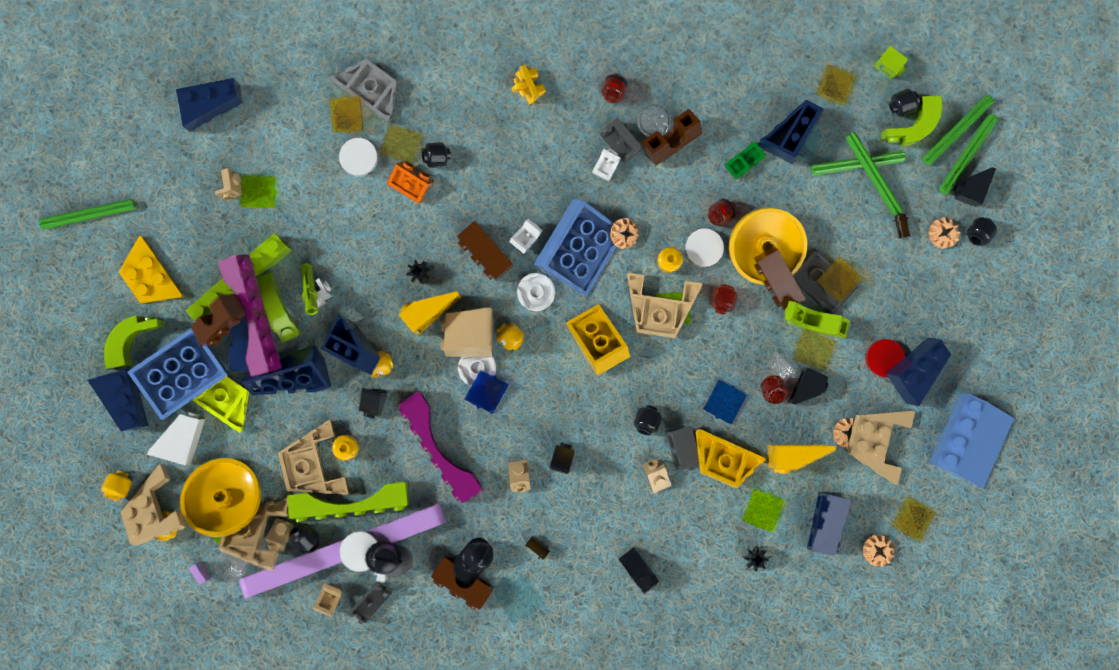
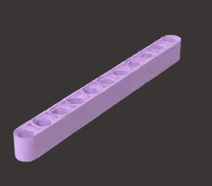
(330, 554)

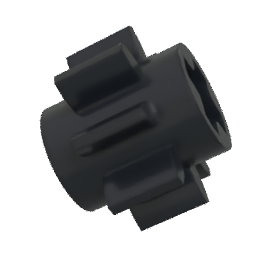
(413, 268)
(752, 554)

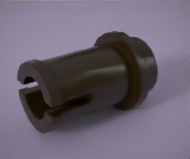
(902, 225)
(538, 548)

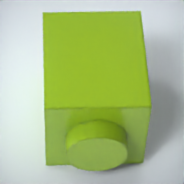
(891, 63)

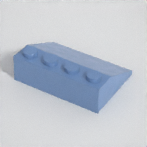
(578, 247)
(177, 374)
(971, 439)

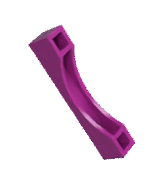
(240, 276)
(418, 412)

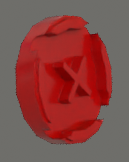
(883, 356)

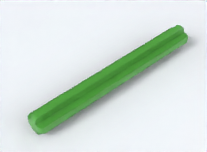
(958, 129)
(968, 154)
(851, 164)
(874, 174)
(87, 214)

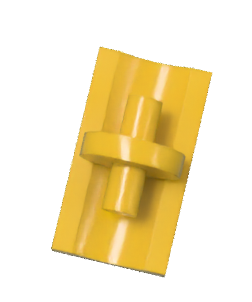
(525, 85)

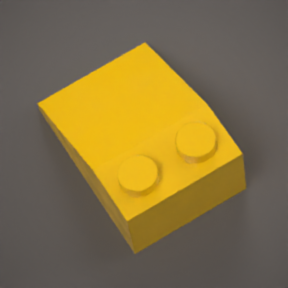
(425, 312)
(598, 339)
(792, 457)

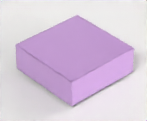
(200, 573)

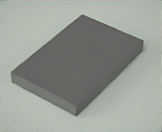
(807, 277)

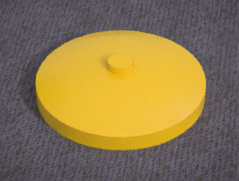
(761, 231)
(220, 497)

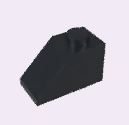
(974, 188)
(809, 385)
(372, 402)
(562, 458)
(638, 570)

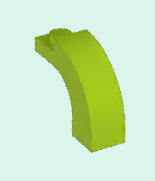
(927, 119)
(275, 308)
(816, 321)
(121, 337)

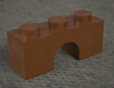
(685, 129)
(225, 314)
(473, 594)

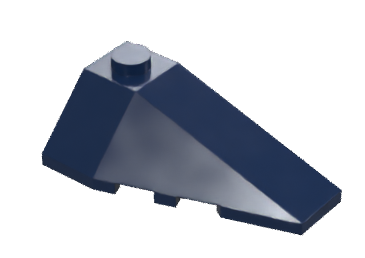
(299, 370)

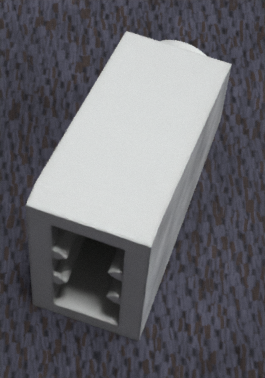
(179, 440)

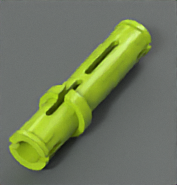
(309, 294)

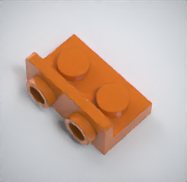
(410, 181)

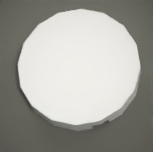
(358, 157)
(704, 247)
(540, 296)
(470, 367)
(354, 550)

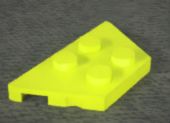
(227, 402)

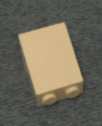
(468, 333)

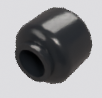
(904, 102)
(435, 154)
(981, 231)
(647, 420)
(304, 538)

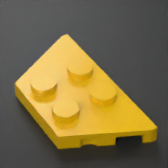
(147, 275)
(724, 459)

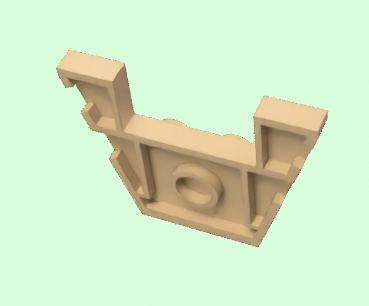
(660, 315)
(871, 440)
(303, 465)
(143, 514)
(247, 541)

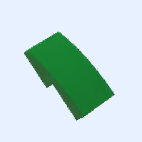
(745, 160)

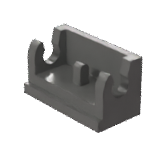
(621, 140)
(683, 447)
(370, 602)

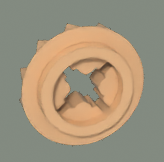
(936, 230)
(620, 240)
(843, 425)
(869, 550)

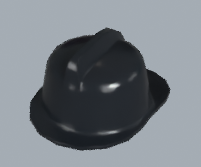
(388, 559)
(473, 559)

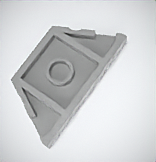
(372, 84)

